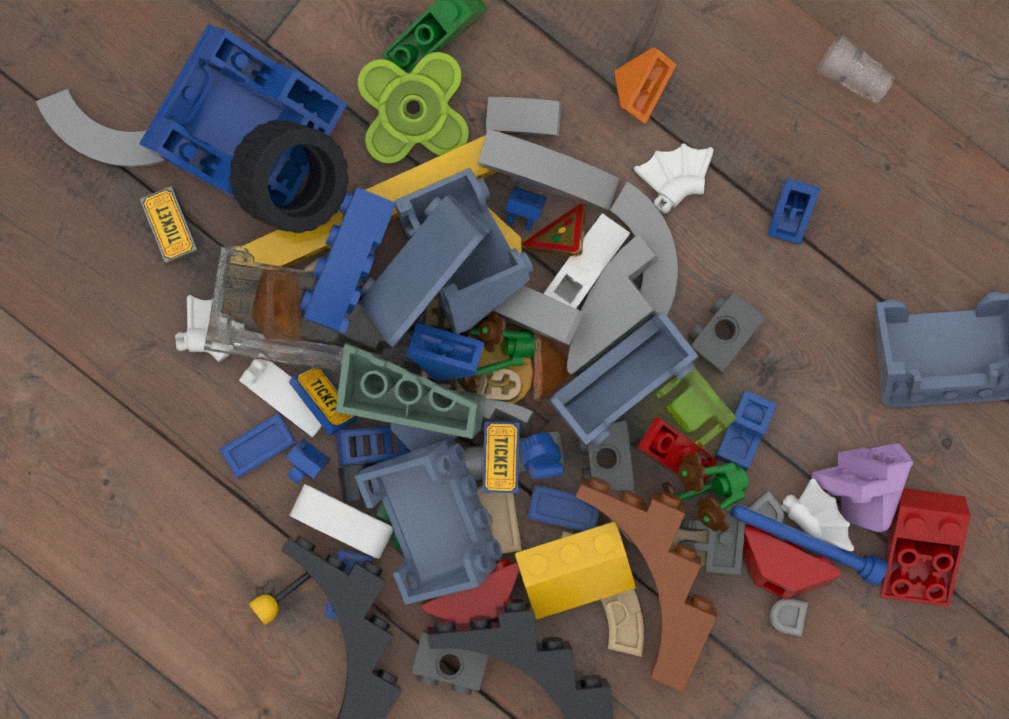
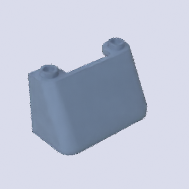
(489, 271)
(943, 354)

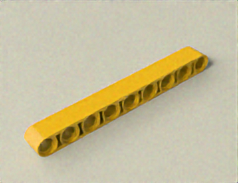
(290, 248)

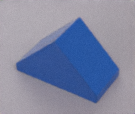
(793, 210)

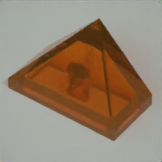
(277, 306)
(549, 368)

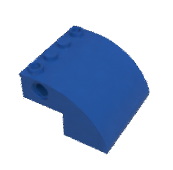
(222, 98)

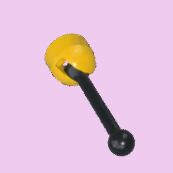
(267, 607)

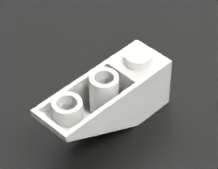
(582, 272)

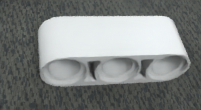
(341, 521)

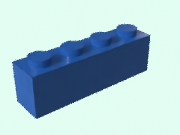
(347, 260)

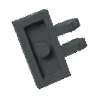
(722, 548)

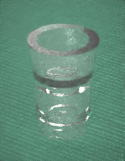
(855, 69)

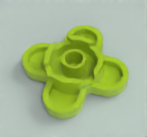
(398, 130)

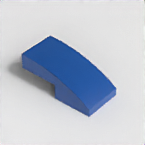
(746, 431)

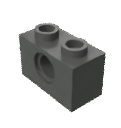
(744, 322)
(621, 473)
(465, 679)

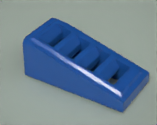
(343, 448)

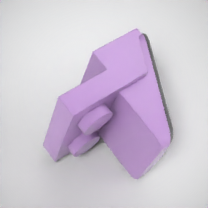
(868, 484)

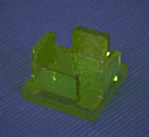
(697, 406)

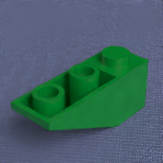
(434, 31)

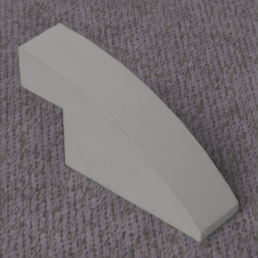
(547, 170)
(612, 306)
(540, 314)

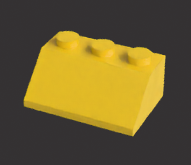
(575, 570)

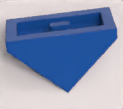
(444, 353)

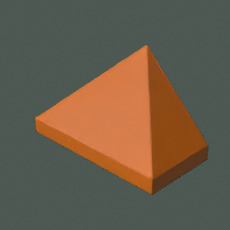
(642, 82)

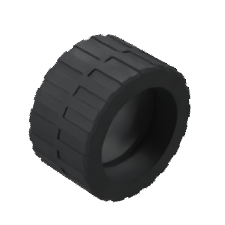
(324, 186)

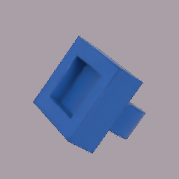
(526, 205)
(306, 461)

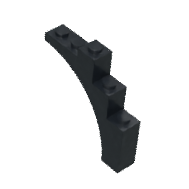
(352, 594)
(548, 663)

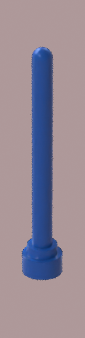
(871, 568)

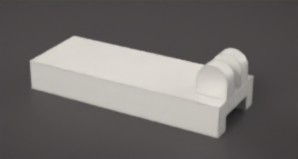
(273, 386)

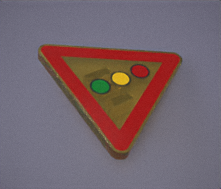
(562, 235)

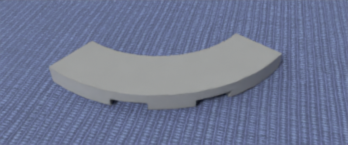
(91, 138)
(645, 219)

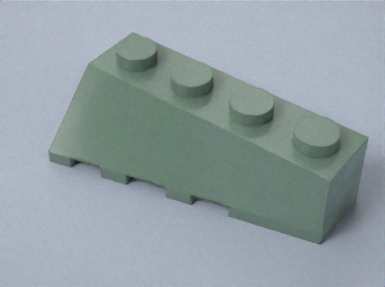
(394, 395)

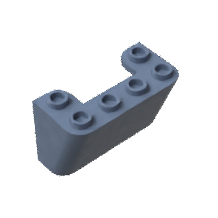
(434, 519)

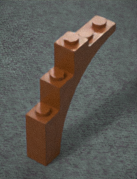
(674, 569)

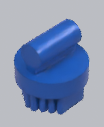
(541, 456)

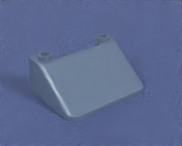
(422, 267)
(623, 378)

